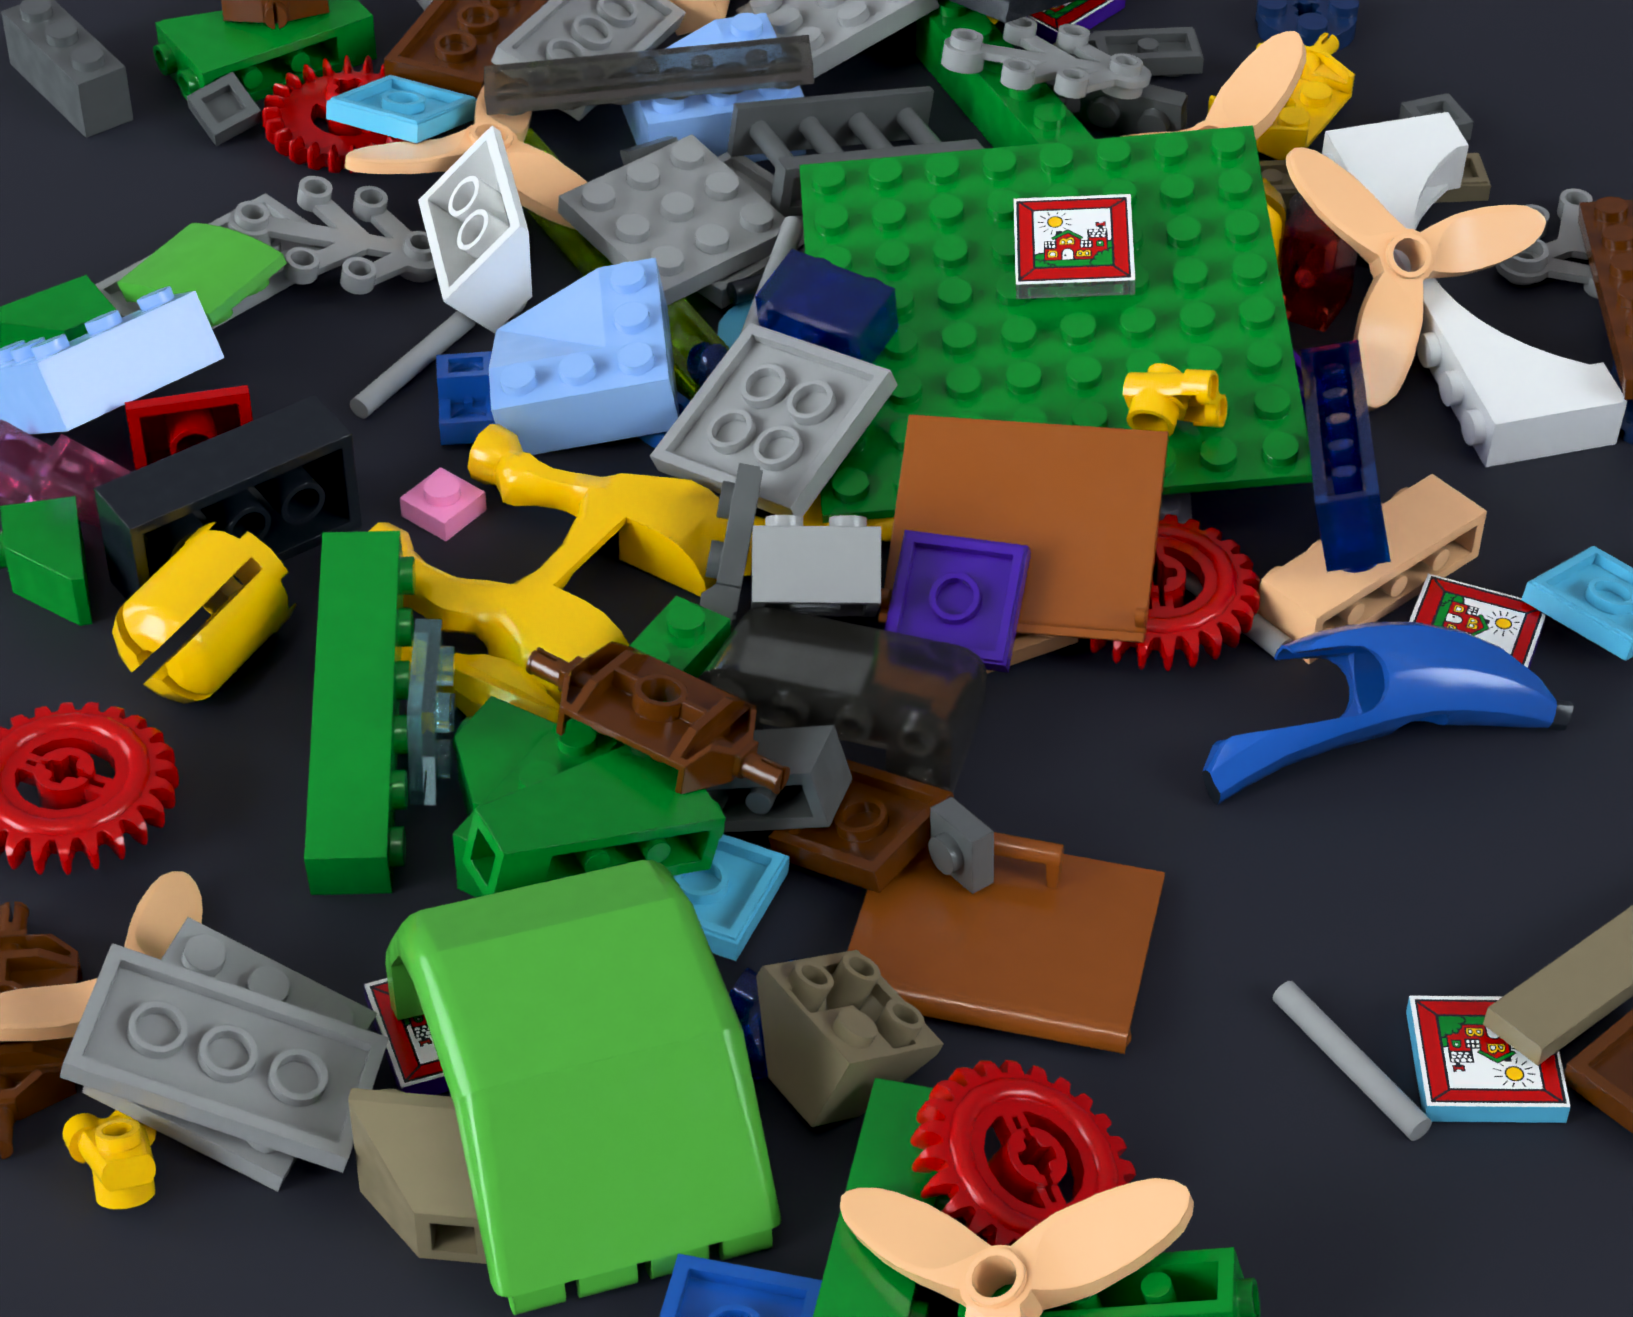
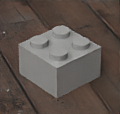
(817, 567)

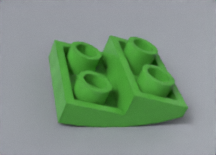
(209, 260)

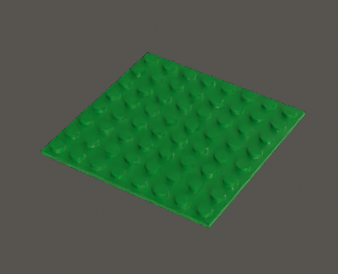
(974, 351)

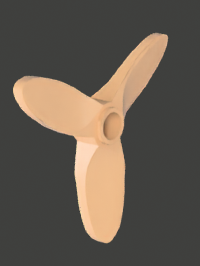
(1257, 87)
(536, 173)
(1393, 305)
(57, 1009)
(1050, 1266)

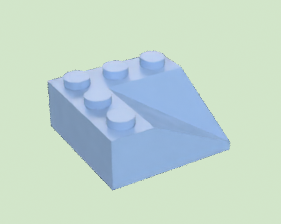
(706, 115)
(588, 363)
(66, 383)

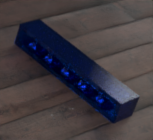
(1343, 458)

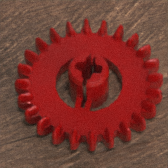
(295, 106)
(1218, 612)
(76, 803)
(1038, 1132)

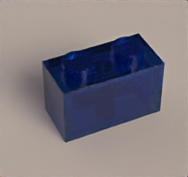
(828, 306)

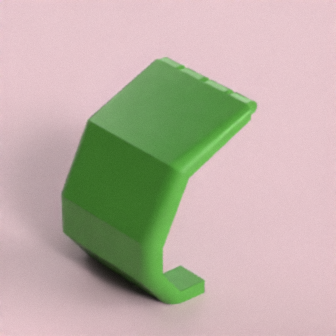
(590, 1079)

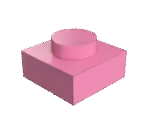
(443, 504)

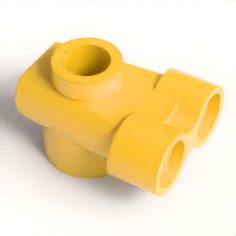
(1167, 395)
(118, 1155)

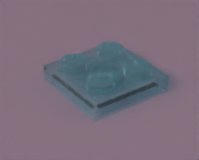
(430, 712)

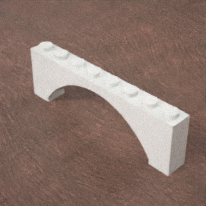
(1505, 394)

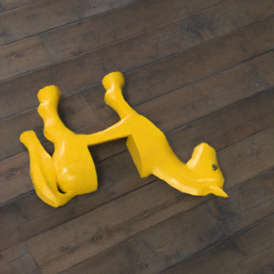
(661, 529)

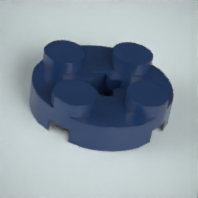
(1308, 19)

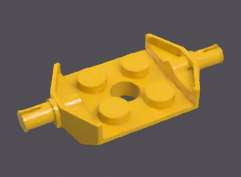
(1312, 105)

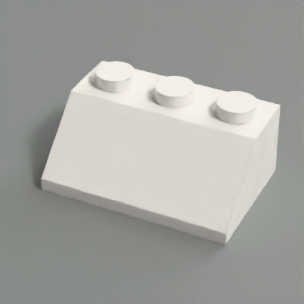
(480, 235)

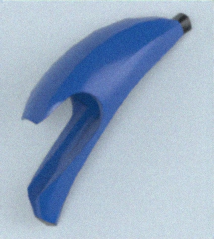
(1393, 678)

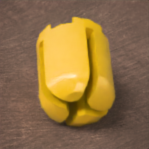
(238, 621)

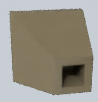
(836, 1029)
(416, 1171)

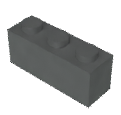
(67, 66)

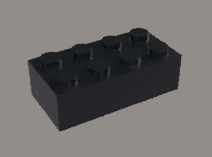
(270, 477)

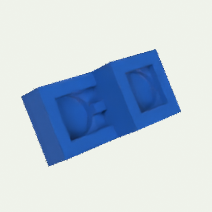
(463, 396)

